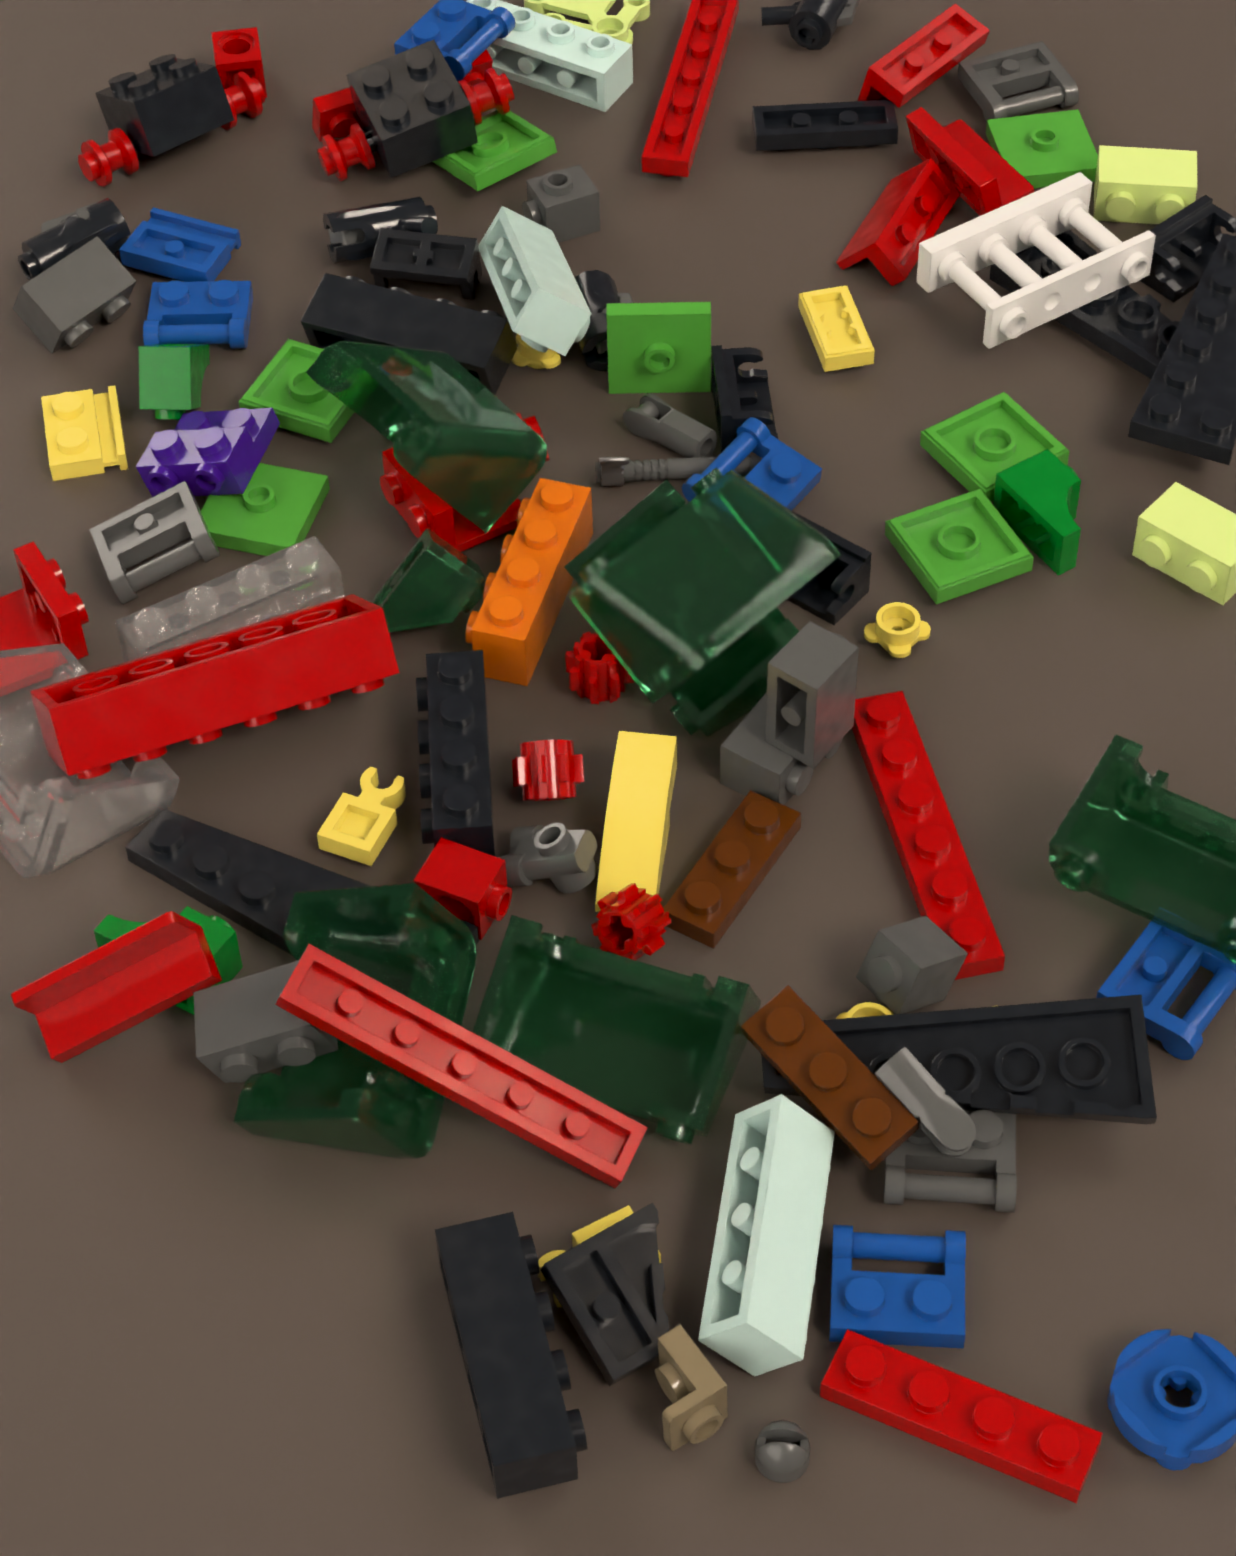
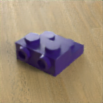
(209, 451)

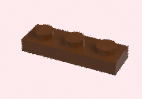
(732, 868)
(830, 1077)

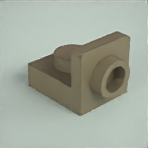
(692, 1387)

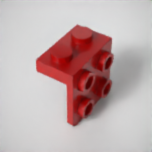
(426, 510)
(42, 609)

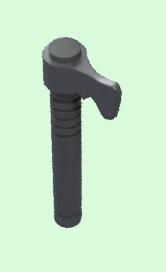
(616, 470)

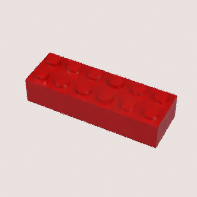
(214, 685)

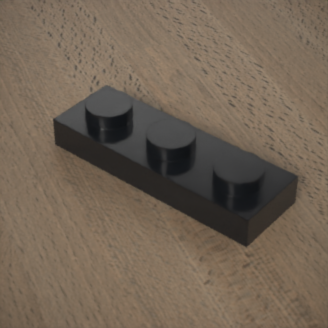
(824, 125)

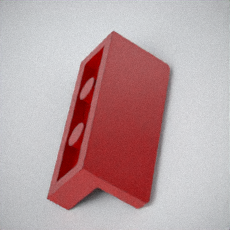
(924, 57)
(967, 161)
(901, 219)
(119, 984)

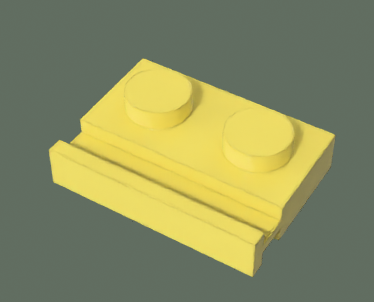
(83, 433)

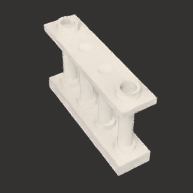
(1025, 224)

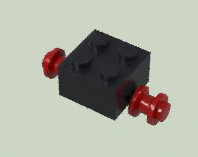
(163, 110)
(412, 112)

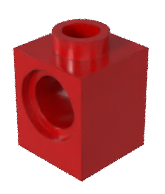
(238, 52)
(467, 883)

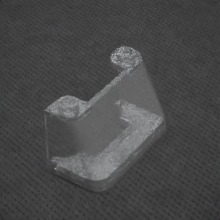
(43, 811)

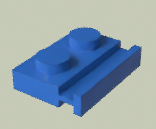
(180, 247)

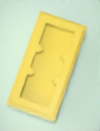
(836, 328)

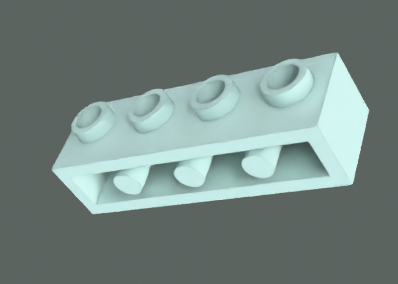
(561, 57)
(534, 283)
(767, 1237)

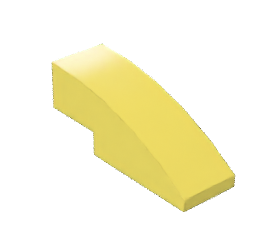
(637, 813)

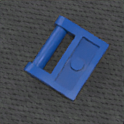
(459, 31)
(199, 313)
(780, 473)
(1159, 970)
(899, 1306)

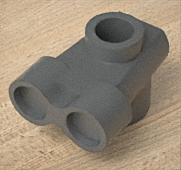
(553, 854)

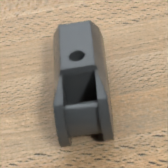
(670, 428)
(926, 1100)

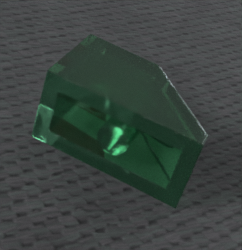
(430, 585)

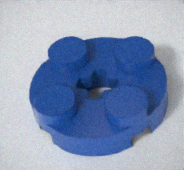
(1170, 1432)

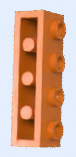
(531, 580)

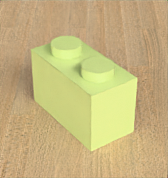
(1143, 183)
(1190, 542)

